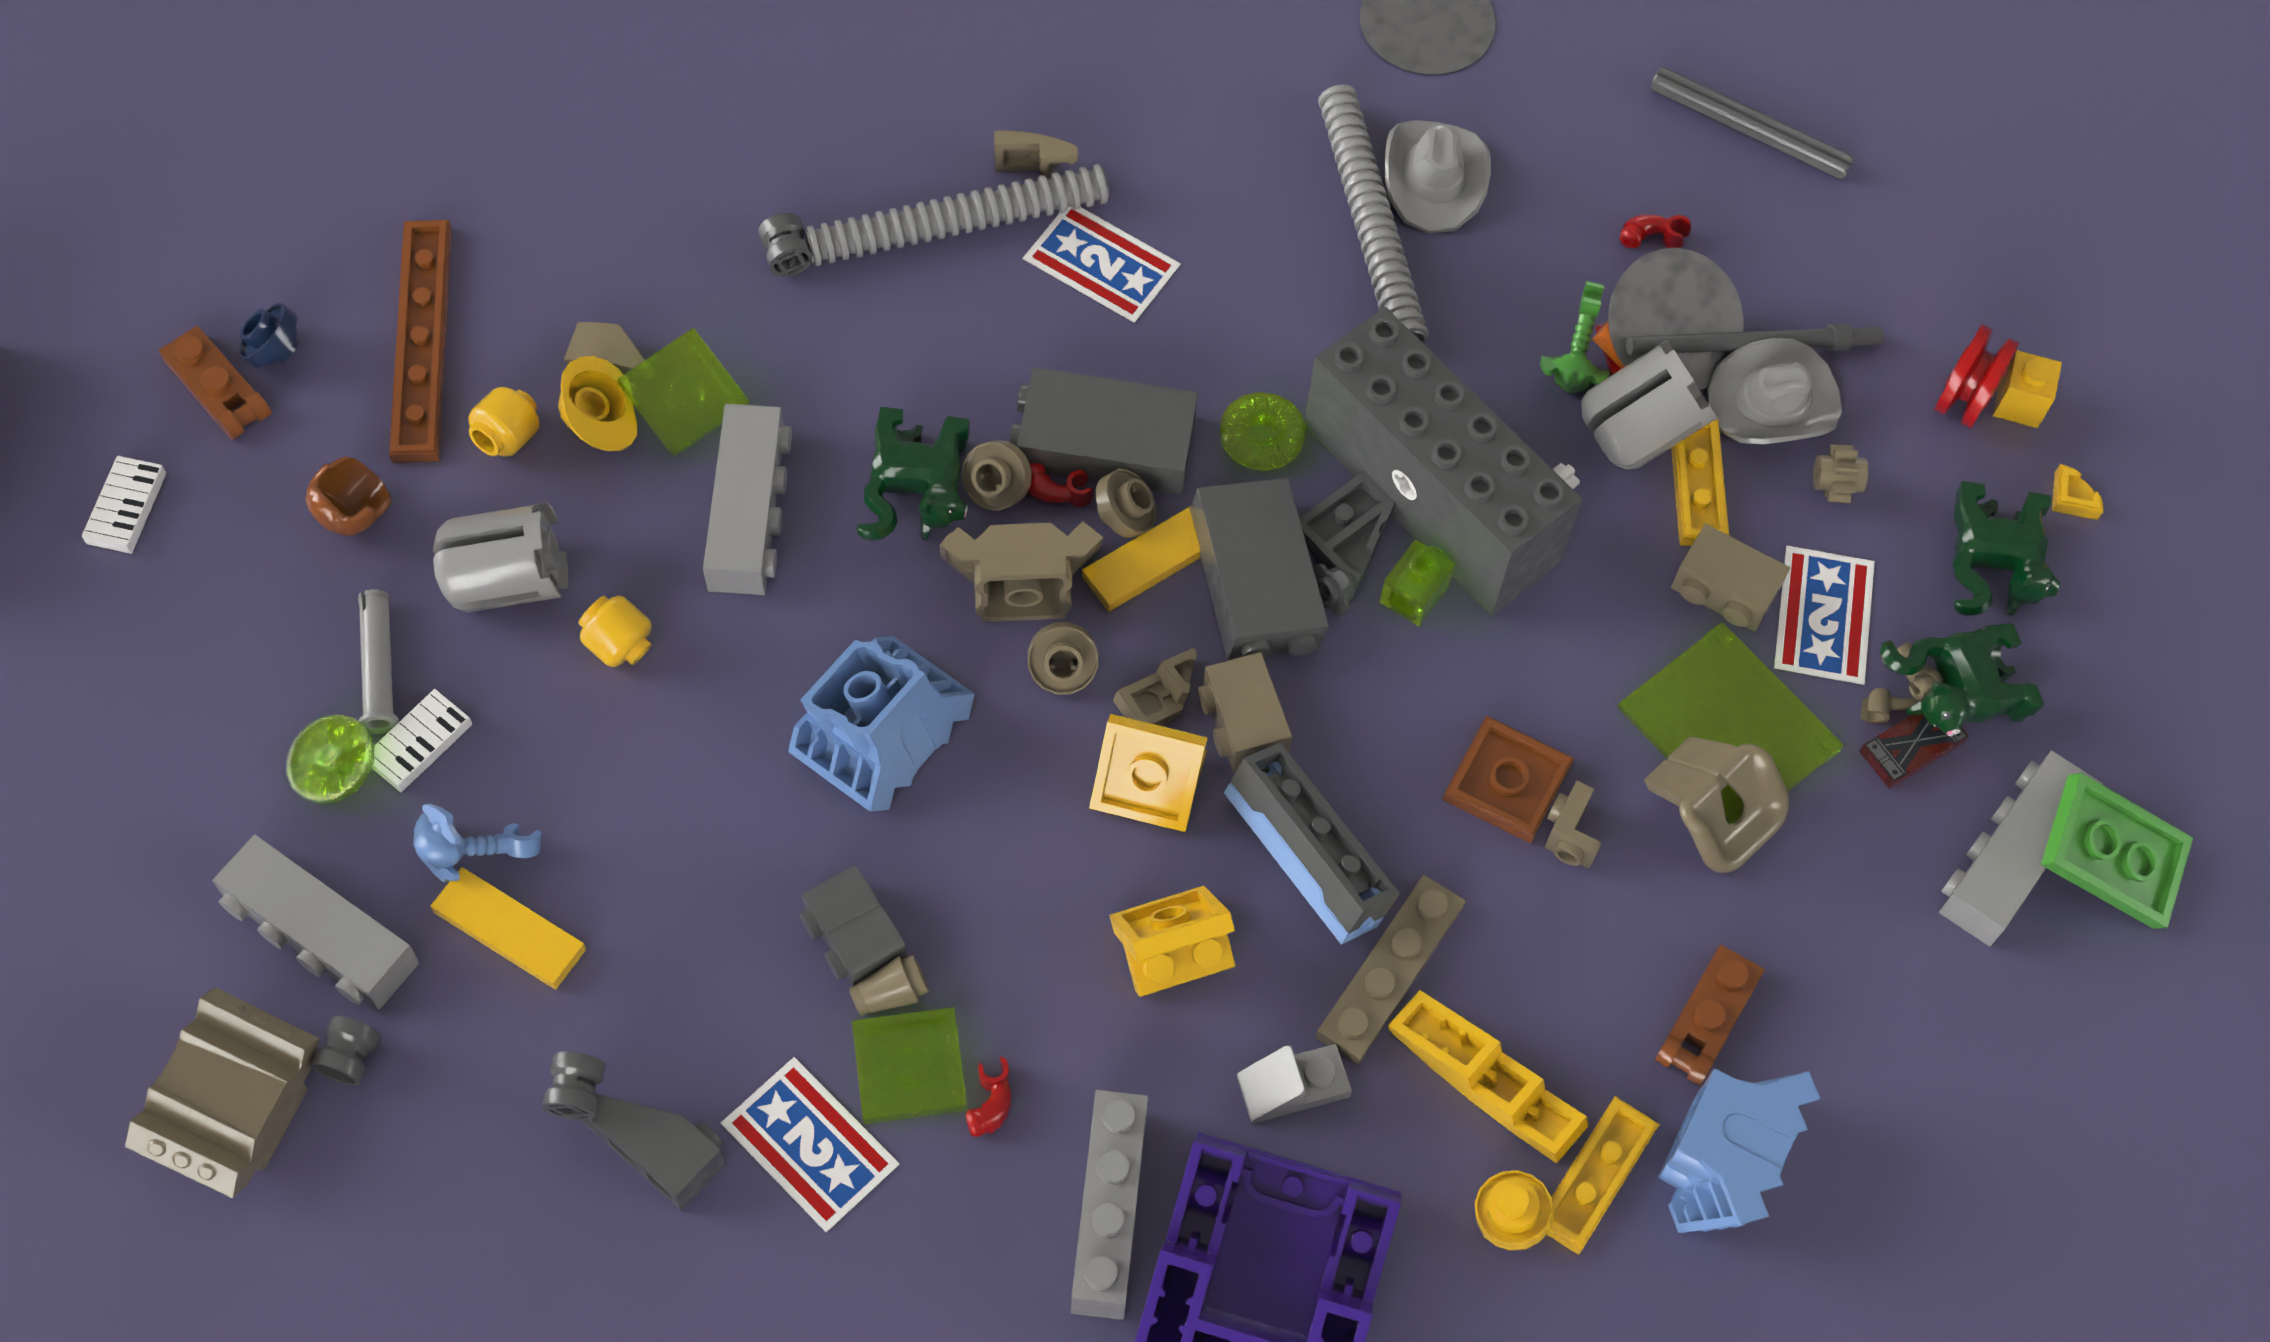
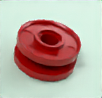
(1976, 376)

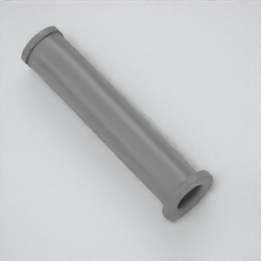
(376, 662)

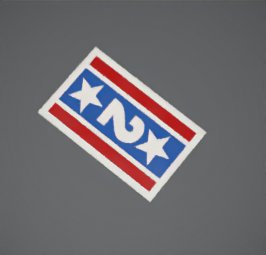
(1102, 262)
(1825, 615)
(810, 1144)

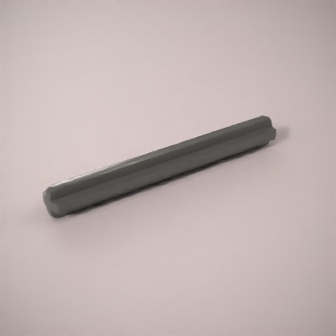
(1752, 122)

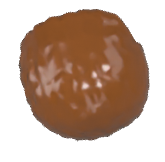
(347, 496)

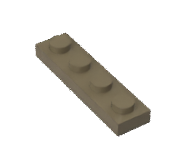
(1390, 969)

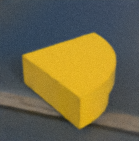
(2074, 495)

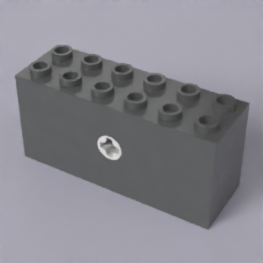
(1442, 458)

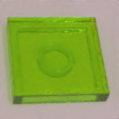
(682, 391)
(909, 1065)

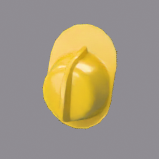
(596, 405)

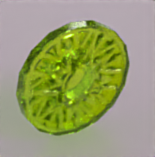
(1262, 431)
(330, 759)

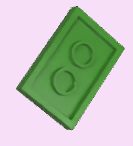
(2117, 851)

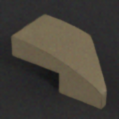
(1031, 152)
(605, 342)
(1161, 695)

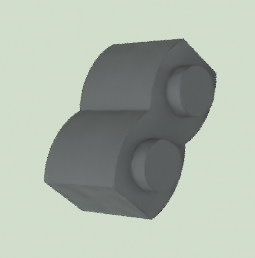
(851, 926)

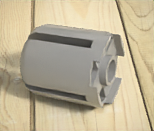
(1645, 408)
(500, 558)

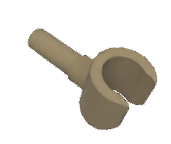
(1877, 706)

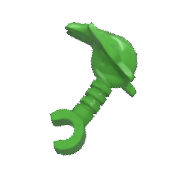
(1574, 370)

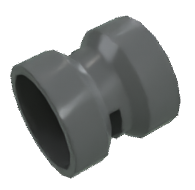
(784, 240)
(345, 1050)
(573, 1086)

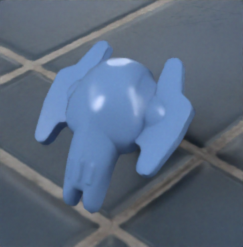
(443, 847)

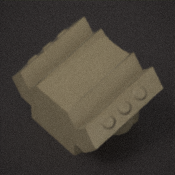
(1021, 568)
(225, 1094)

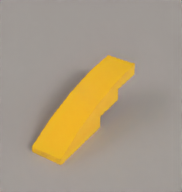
(1487, 1076)

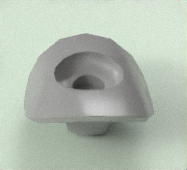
(1436, 174)
(1774, 393)

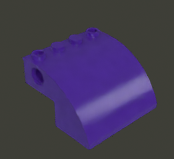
(1268, 1251)

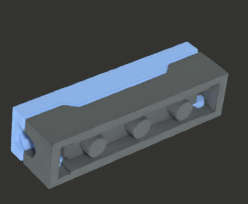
(1311, 843)

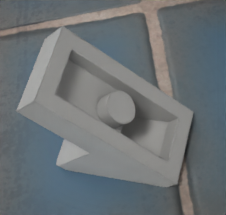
(1292, 1082)

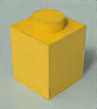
(2027, 389)

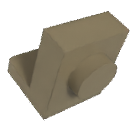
(1564, 840)

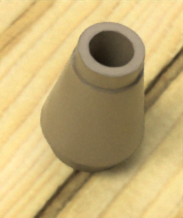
(890, 987)

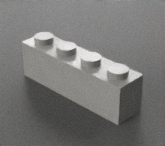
(745, 500)
(2011, 858)
(315, 922)
(1109, 1205)

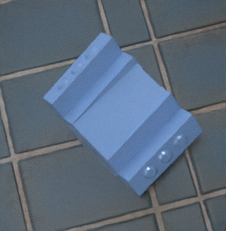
(877, 719)
(1733, 1149)

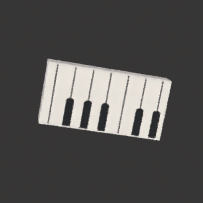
(124, 504)
(419, 740)

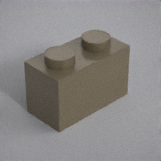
(1729, 578)
(1243, 708)

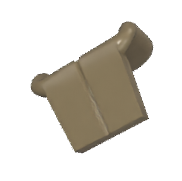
(1694, 783)

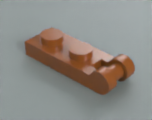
(214, 382)
(1710, 1013)

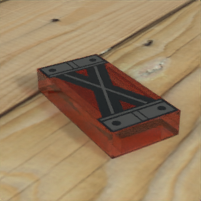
(1908, 749)

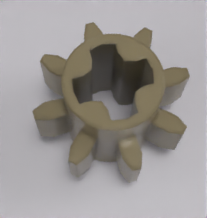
(1840, 473)

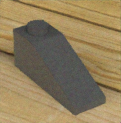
(660, 1146)

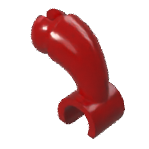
(1643, 226)
(1046, 490)
(996, 1109)

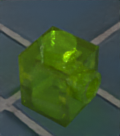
(1417, 582)

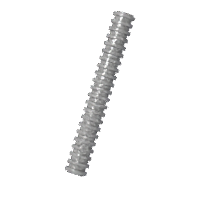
(1370, 207)
(957, 214)

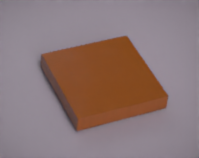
(1508, 779)

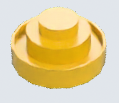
(1513, 1210)

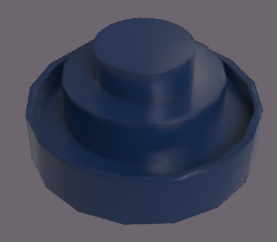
(269, 336)

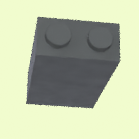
(1106, 426)
(1258, 569)

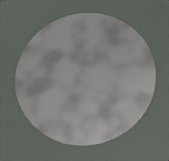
(1428, 34)
(1675, 295)

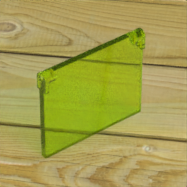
(1734, 699)

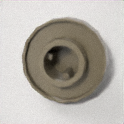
(996, 475)
(1125, 503)
(1062, 658)

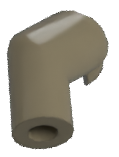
(1920, 682)

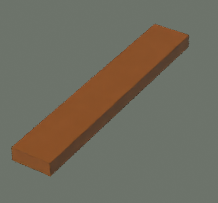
(421, 342)

